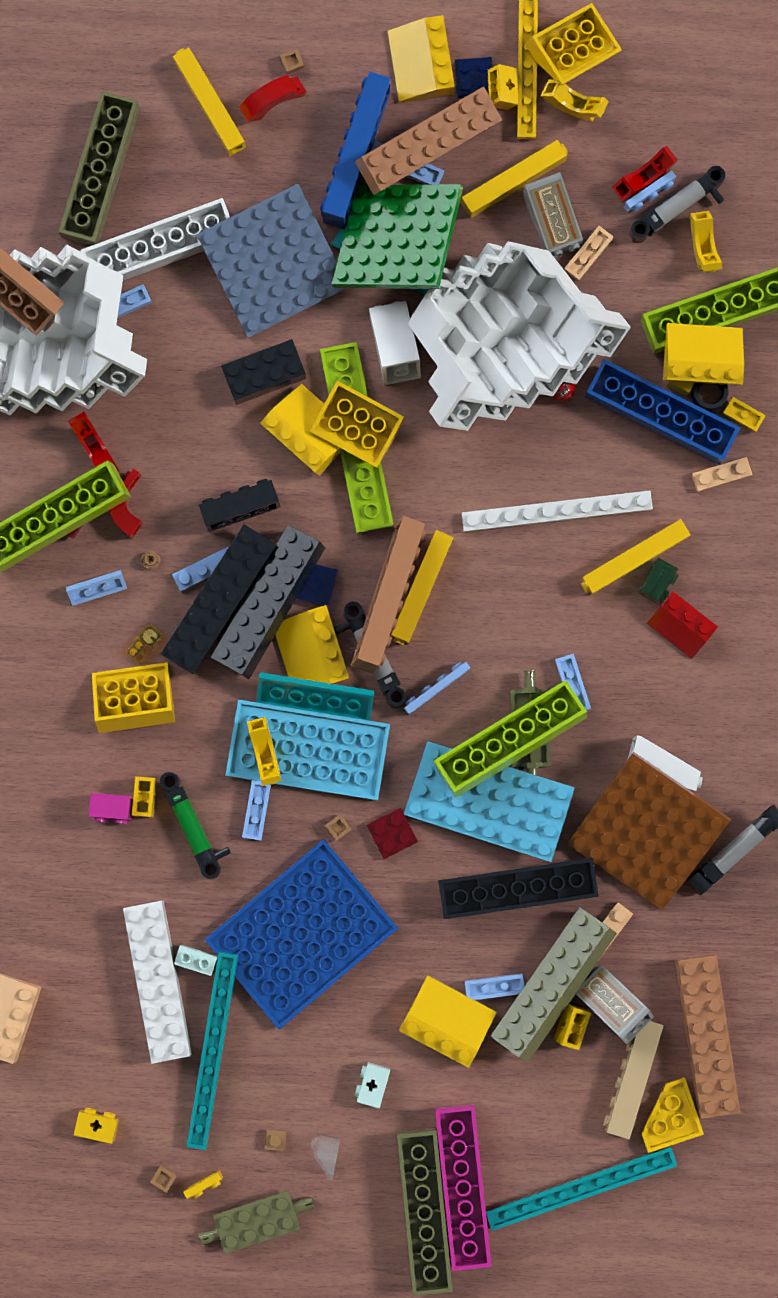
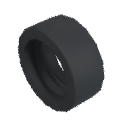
(713, 406)

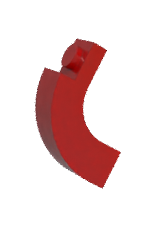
(270, 95)
(646, 175)
(90, 440)
(120, 514)

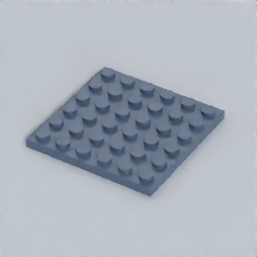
(271, 260)

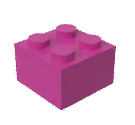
(111, 807)

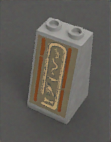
(552, 215)
(614, 1004)

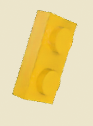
(744, 414)
(196, 1189)

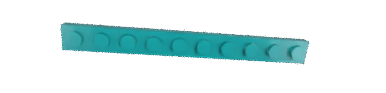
(212, 1050)
(581, 1188)

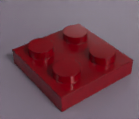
(392, 833)

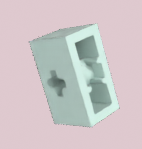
(196, 960)
(374, 1096)

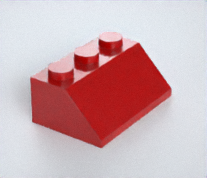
(682, 625)

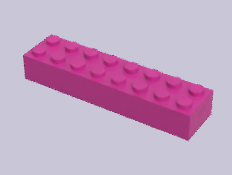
(463, 1187)

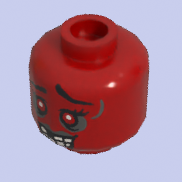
(564, 391)

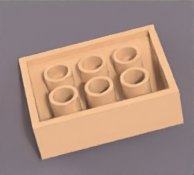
(16, 1010)

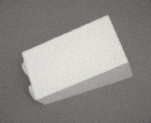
(395, 343)
(666, 762)

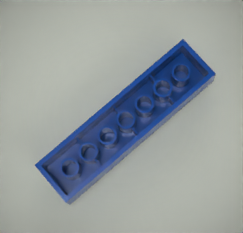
(357, 143)
(662, 412)

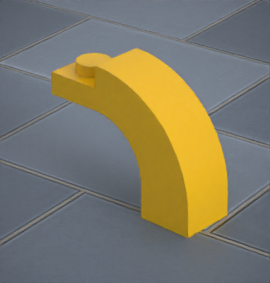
(573, 103)
(703, 242)
(264, 751)

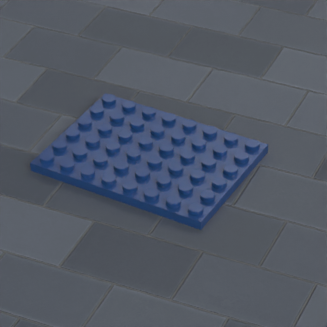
(302, 933)

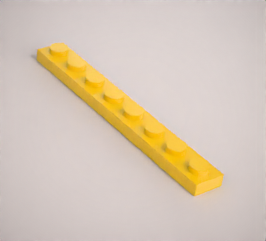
(527, 71)

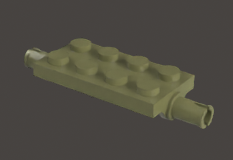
(519, 698)
(257, 1221)

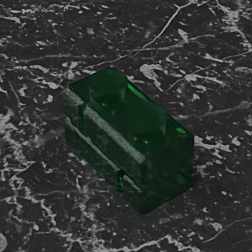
(658, 580)

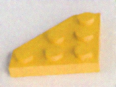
(672, 1117)

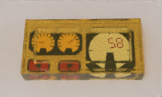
(144, 643)

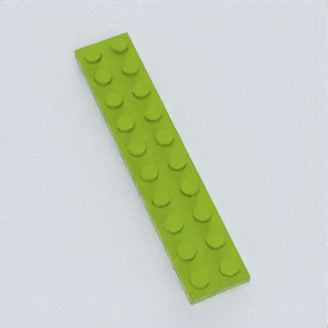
(364, 481)

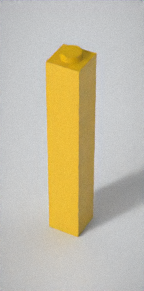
(209, 101)
(514, 178)
(635, 557)
(421, 587)

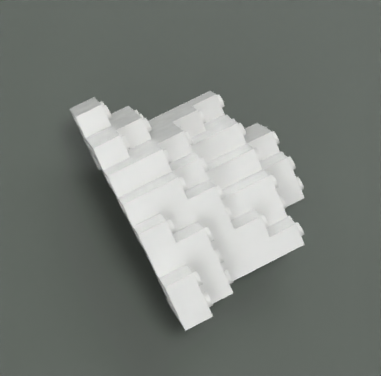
(508, 332)
(78, 349)

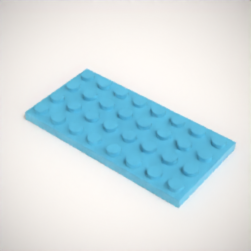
(313, 749)
(506, 809)

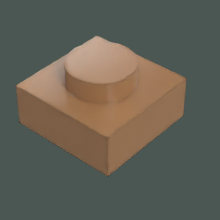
(292, 61)
(338, 827)
(275, 1140)
(163, 1178)

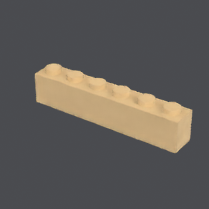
(632, 1081)

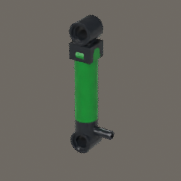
(191, 827)

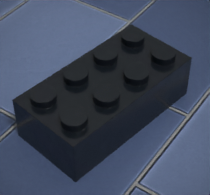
(264, 372)
(239, 505)

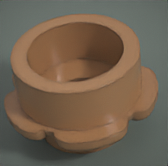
(147, 564)

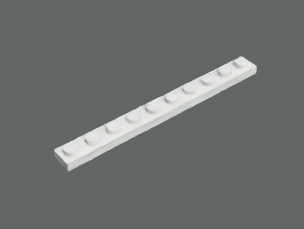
(557, 511)

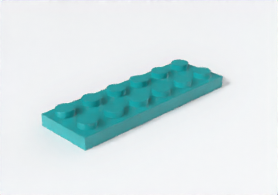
(315, 696)

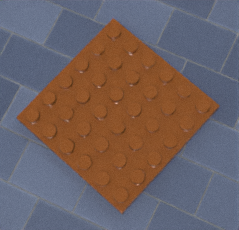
(648, 830)

